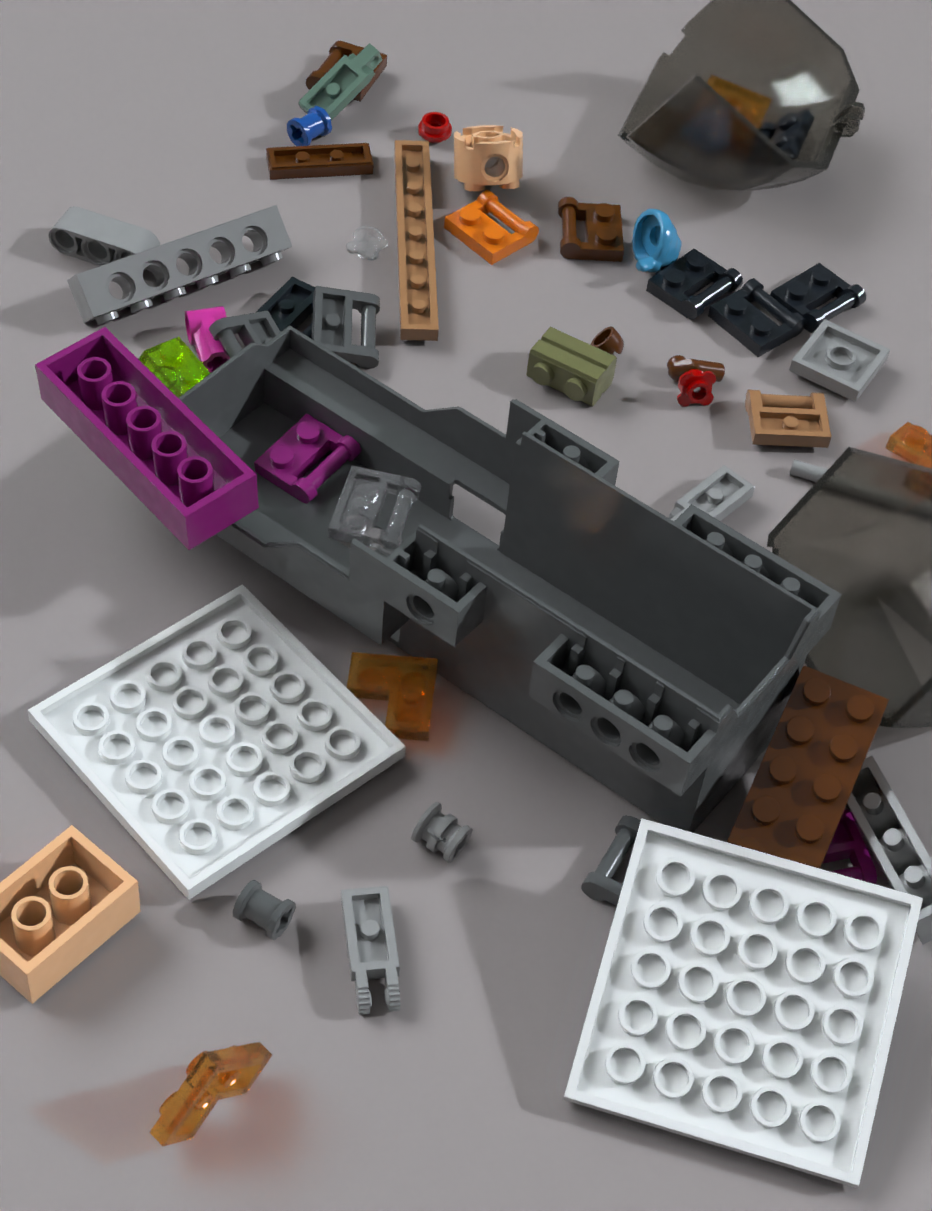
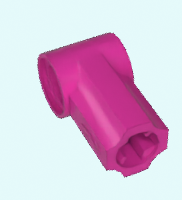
(209, 350)

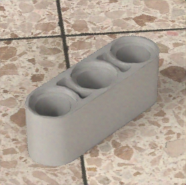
(98, 237)

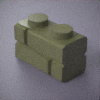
(571, 366)

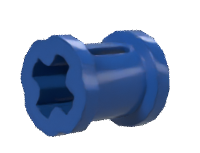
(308, 127)

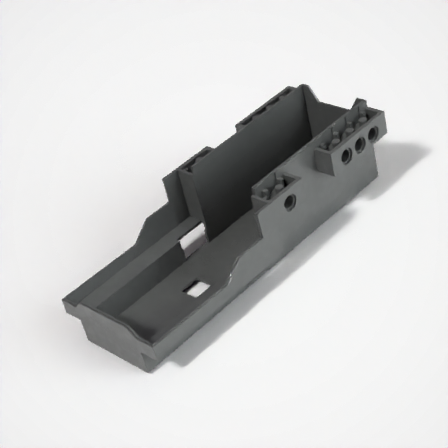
(591, 625)

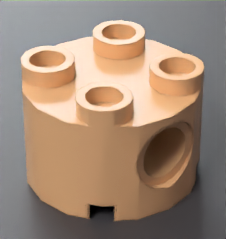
(488, 157)

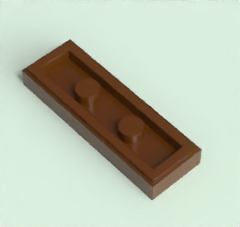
(319, 161)

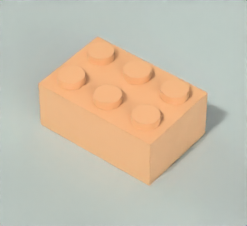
(61, 911)

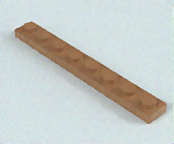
(415, 242)

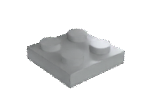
(839, 360)

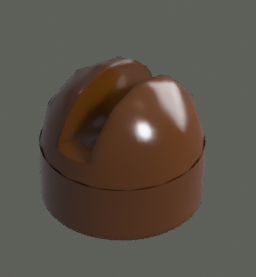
(609, 341)

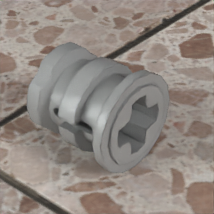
(441, 832)

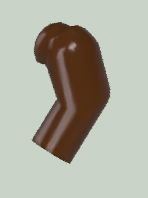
(679, 365)

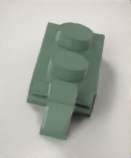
(342, 82)

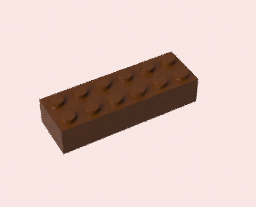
(809, 769)

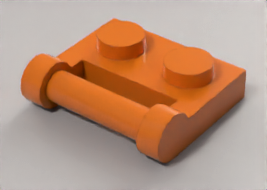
(485, 235)

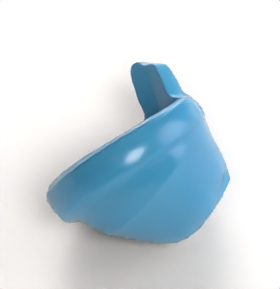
(655, 241)

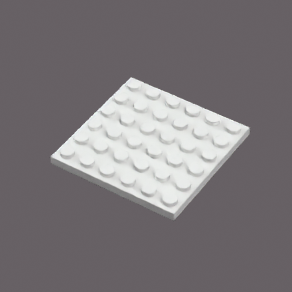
(215, 739)
(746, 1002)

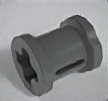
(264, 909)

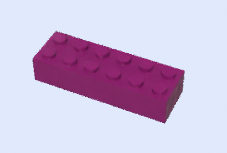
(148, 437)

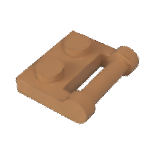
(788, 419)

